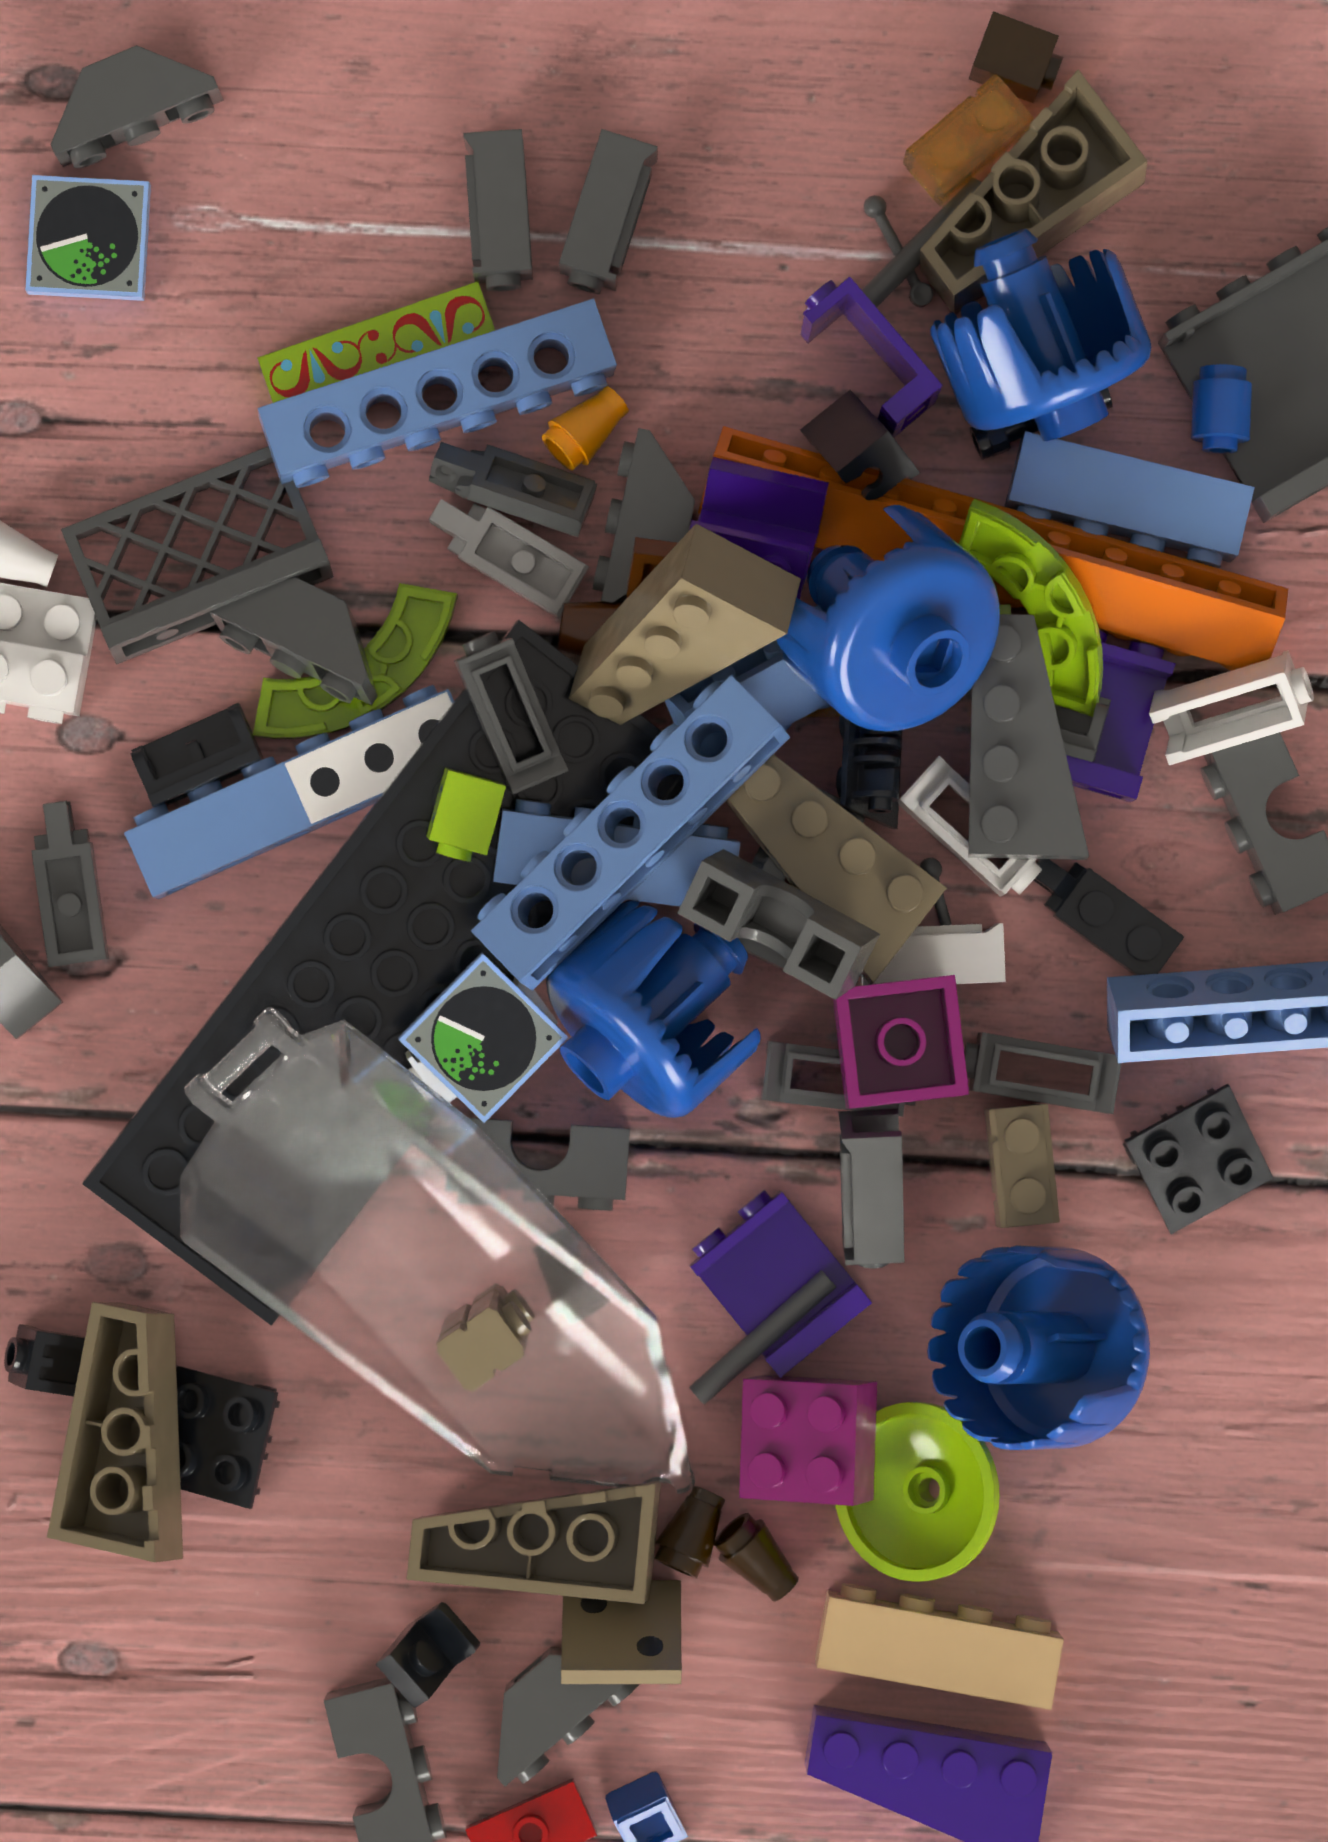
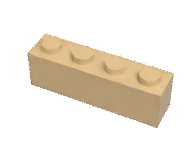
(939, 1648)

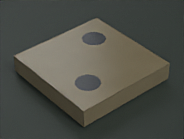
(623, 1639)

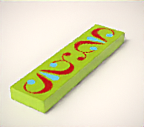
(377, 342)

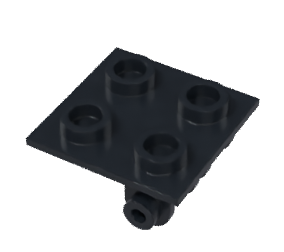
(870, 773)
(1198, 1158)
(222, 1435)

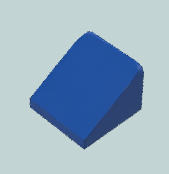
(645, 1811)

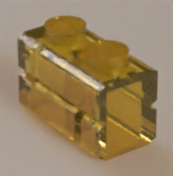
(967, 140)

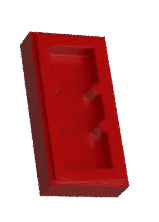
(545, 1817)

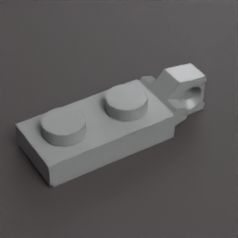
(511, 555)

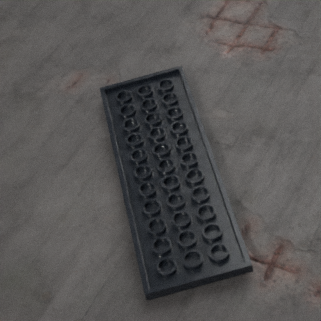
(375, 927)

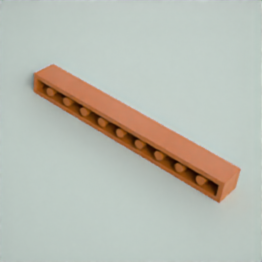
(1129, 586)

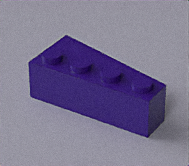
(936, 1774)

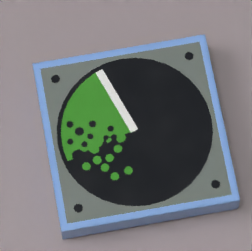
(88, 237)
(482, 1037)

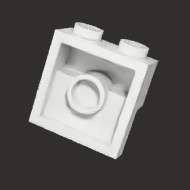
(44, 651)

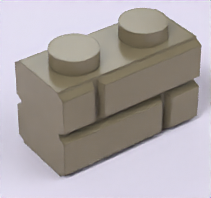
(1022, 1165)
(485, 1336)

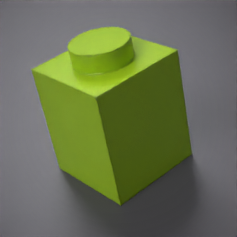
(465, 814)

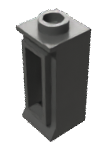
(498, 209)
(607, 212)
(482, 656)
(983, 1063)
(779, 1073)
(871, 1188)

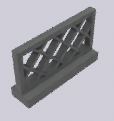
(189, 609)

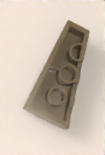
(1051, 182)
(682, 625)
(835, 857)
(122, 1439)
(557, 1545)

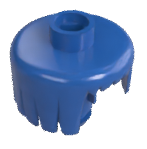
(1041, 341)
(895, 632)
(631, 1008)
(1039, 1347)

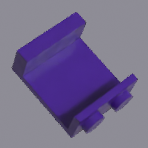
(920, 384)
(765, 513)
(1129, 683)
(765, 1265)

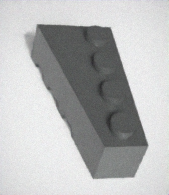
(1018, 761)

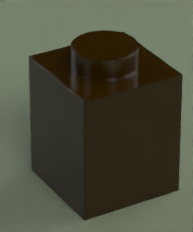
(1017, 55)

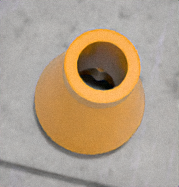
(582, 430)

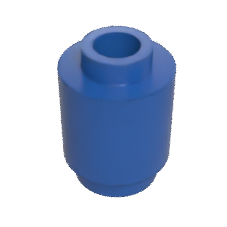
(1221, 408)

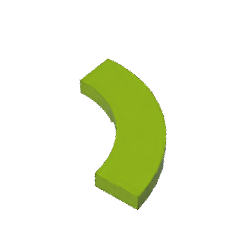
(1050, 592)
(395, 659)

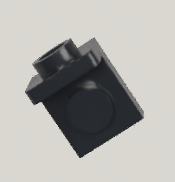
(44, 1360)
(427, 1653)

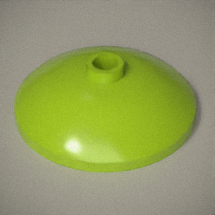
(904, 1526)

